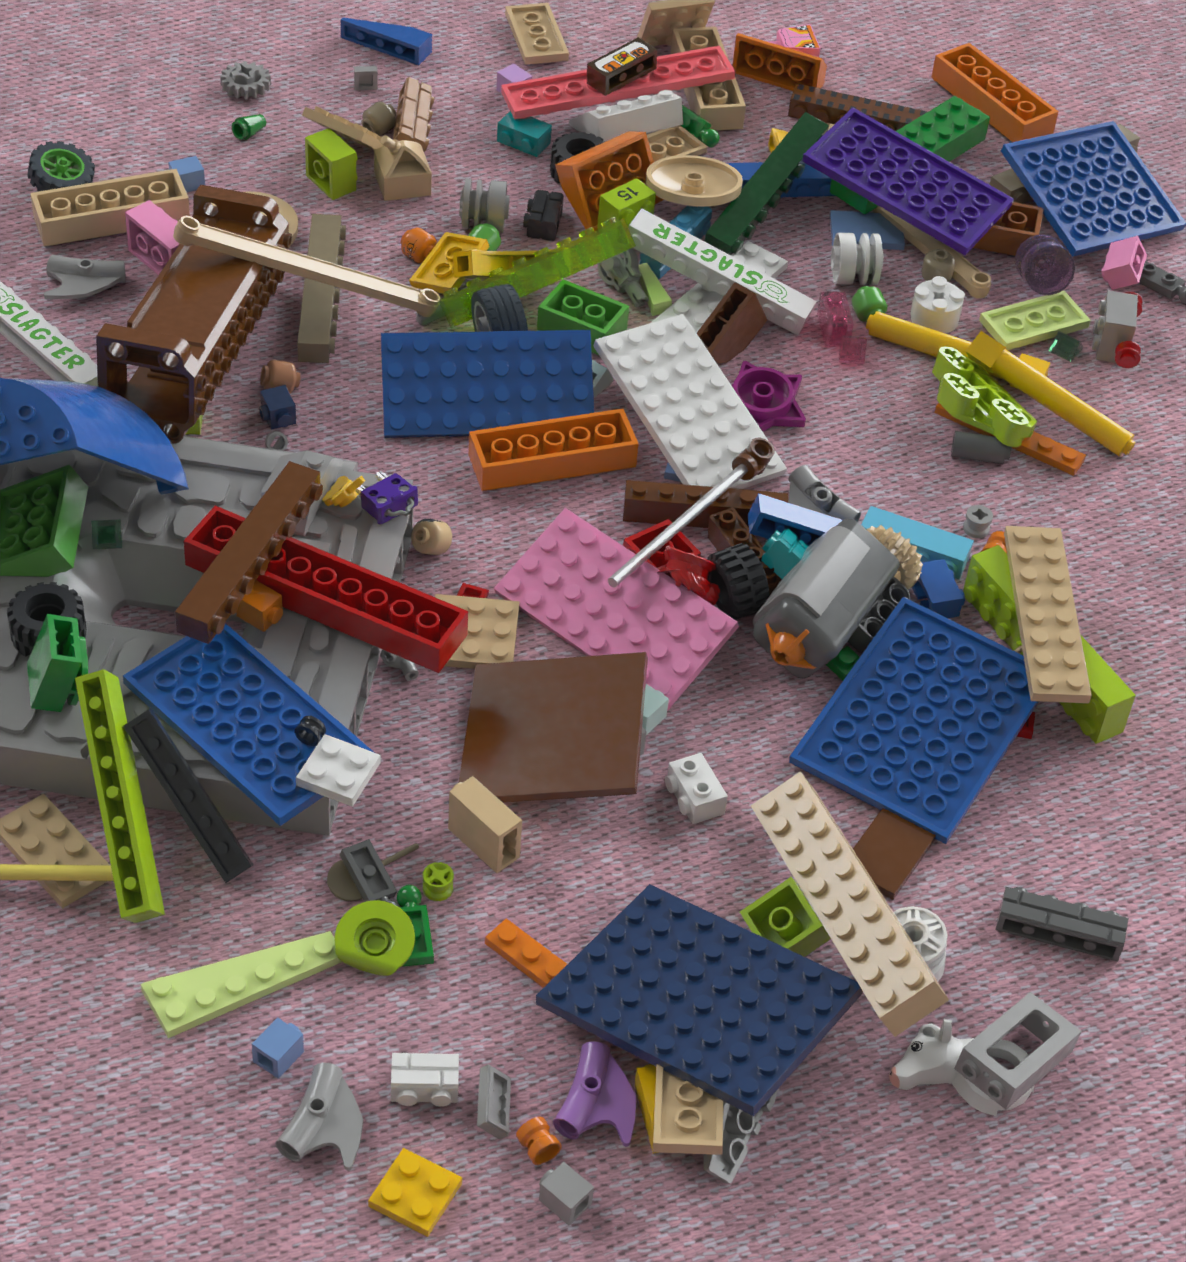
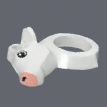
(933, 1059)

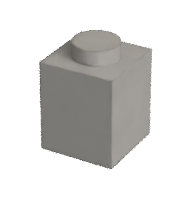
(565, 1193)

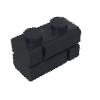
(544, 215)

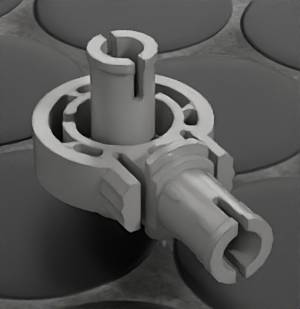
(624, 275)

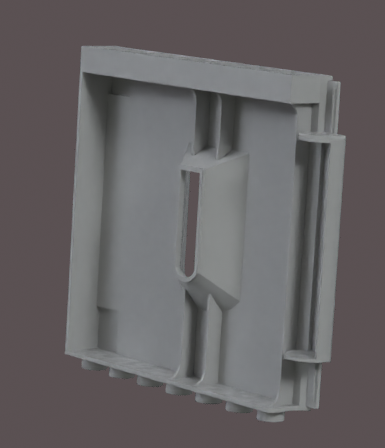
(150, 572)

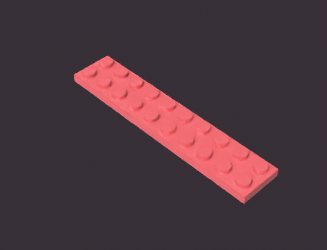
(572, 91)

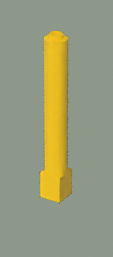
(930, 340)
(997, 360)

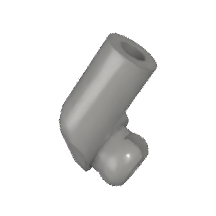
(407, 667)

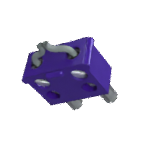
(388, 497)

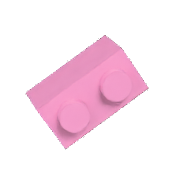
(1124, 263)

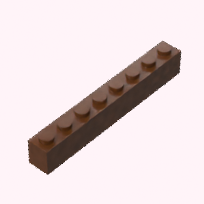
(248, 553)

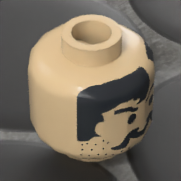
(431, 536)

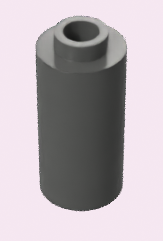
(979, 448)

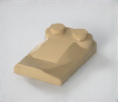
(674, 142)

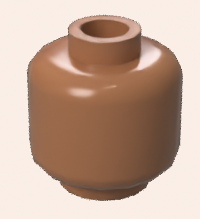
(279, 373)

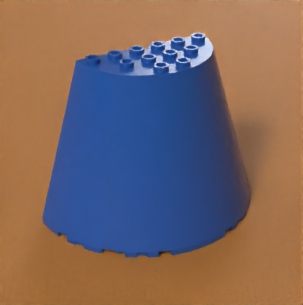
(66, 416)

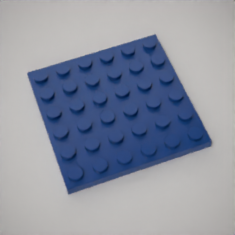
(1092, 187)

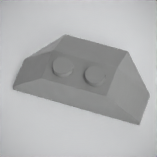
(328, 467)

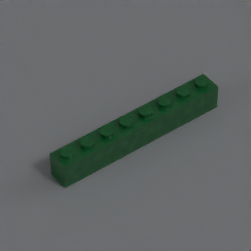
(765, 187)

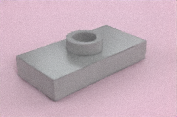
(494, 1102)

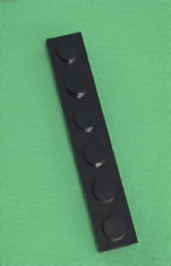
(188, 795)

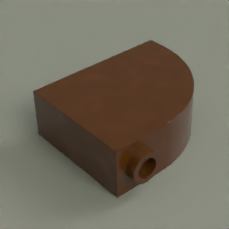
(732, 324)

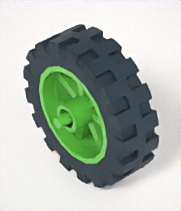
(60, 173)

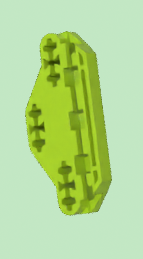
(979, 399)

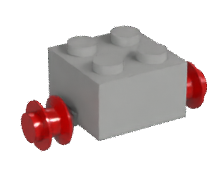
(1117, 328)

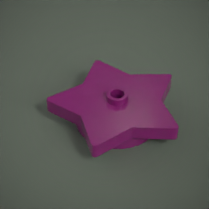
(769, 396)

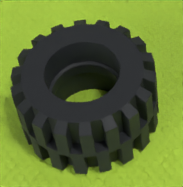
(569, 146)
(740, 581)
(30, 608)

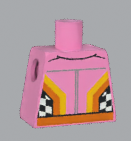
(798, 38)

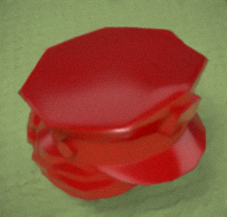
(691, 572)

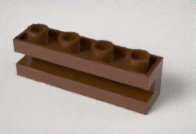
(729, 529)

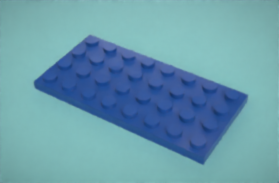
(482, 380)
(237, 716)

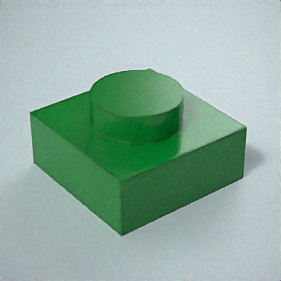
(843, 662)

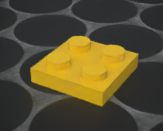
(415, 1192)

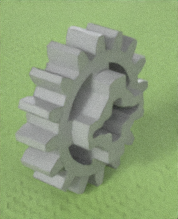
(245, 80)

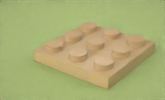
(667, 15)
(343, 127)
(490, 631)

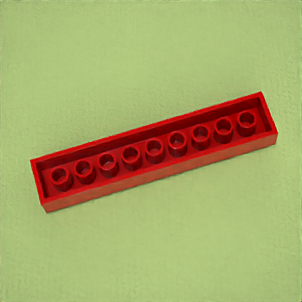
(344, 595)

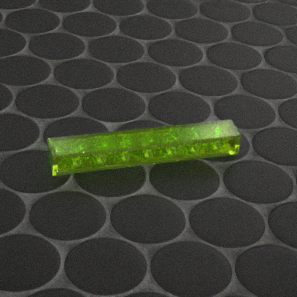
(544, 268)

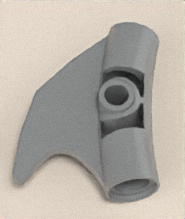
(83, 276)
(811, 493)
(324, 1118)

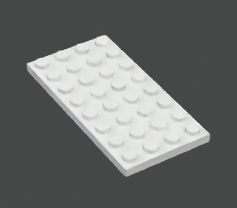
(684, 401)

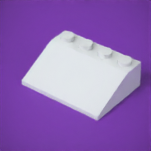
(640, 115)

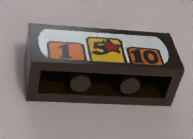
(621, 66)

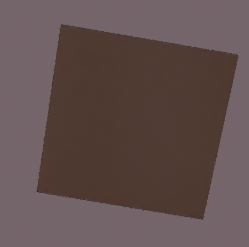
(556, 727)

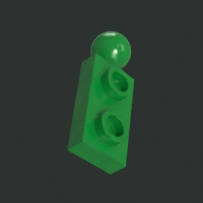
(699, 128)
(409, 900)

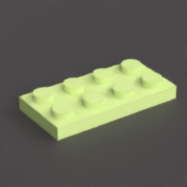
(1034, 320)

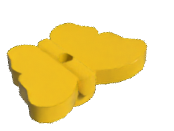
(343, 491)

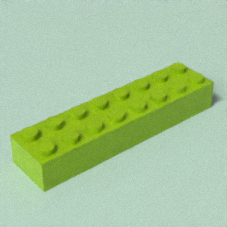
(991, 593)

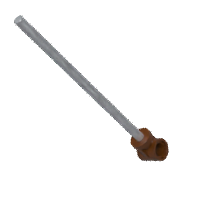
(745, 467)

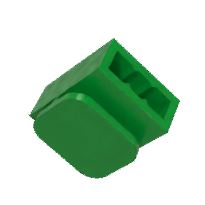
(55, 664)

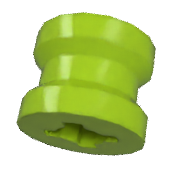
(440, 874)

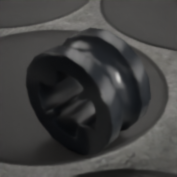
(310, 730)

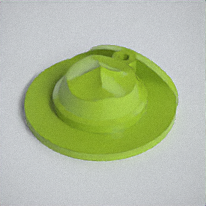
(375, 937)

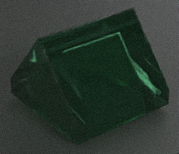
(1066, 346)
(106, 534)

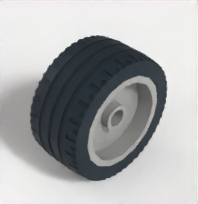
(498, 310)

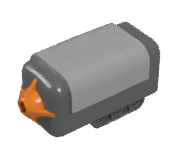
(830, 598)

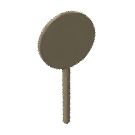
(342, 884)

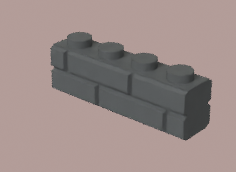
(1062, 923)

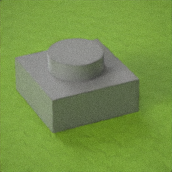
(365, 78)

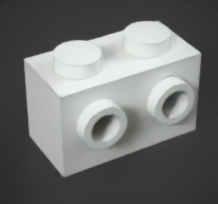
(696, 788)

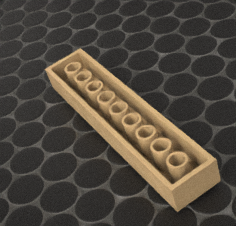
(849, 905)

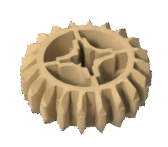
(909, 560)

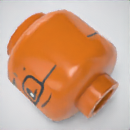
(417, 244)

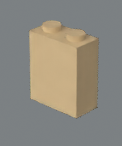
(484, 824)

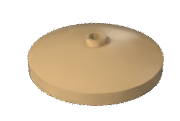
(694, 180)

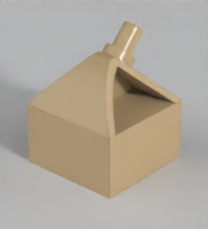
(401, 169)

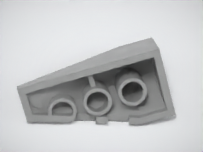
(736, 1133)

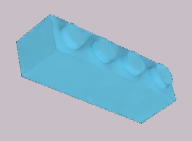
(930, 541)

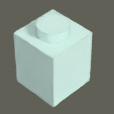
(654, 708)

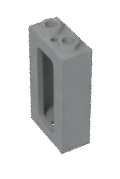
(1007, 1085)

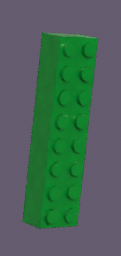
(944, 130)

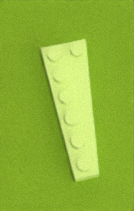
(220, 987)

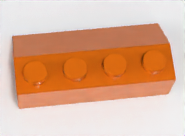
(776, 64)

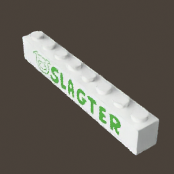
(718, 269)
(43, 342)

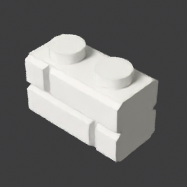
(424, 1078)

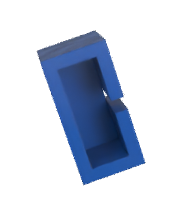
(939, 587)

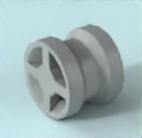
(978, 521)

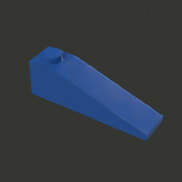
(394, 40)

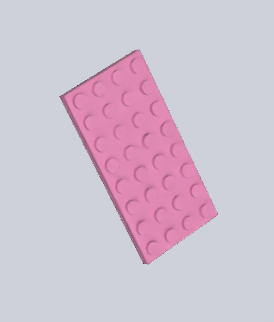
(568, 592)

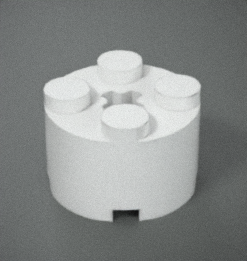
(937, 305)

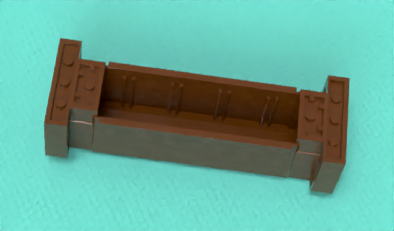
(194, 315)

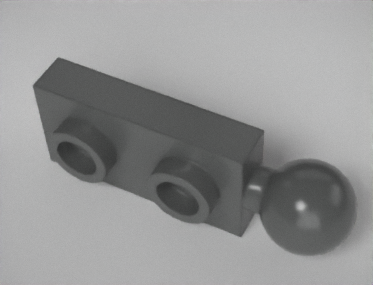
(1163, 282)
(368, 872)

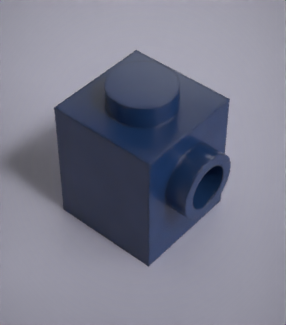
(277, 407)

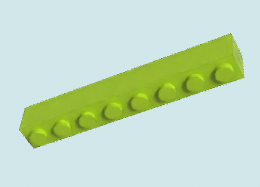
(119, 797)

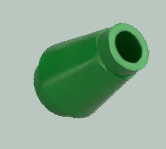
(247, 126)

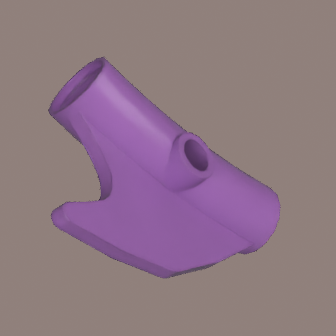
(598, 1096)

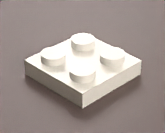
(338, 770)

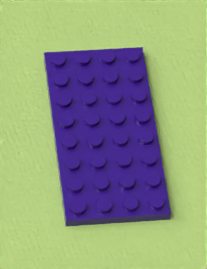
(908, 180)

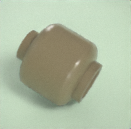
(379, 118)
(938, 263)

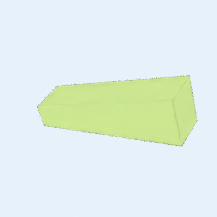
(658, 297)

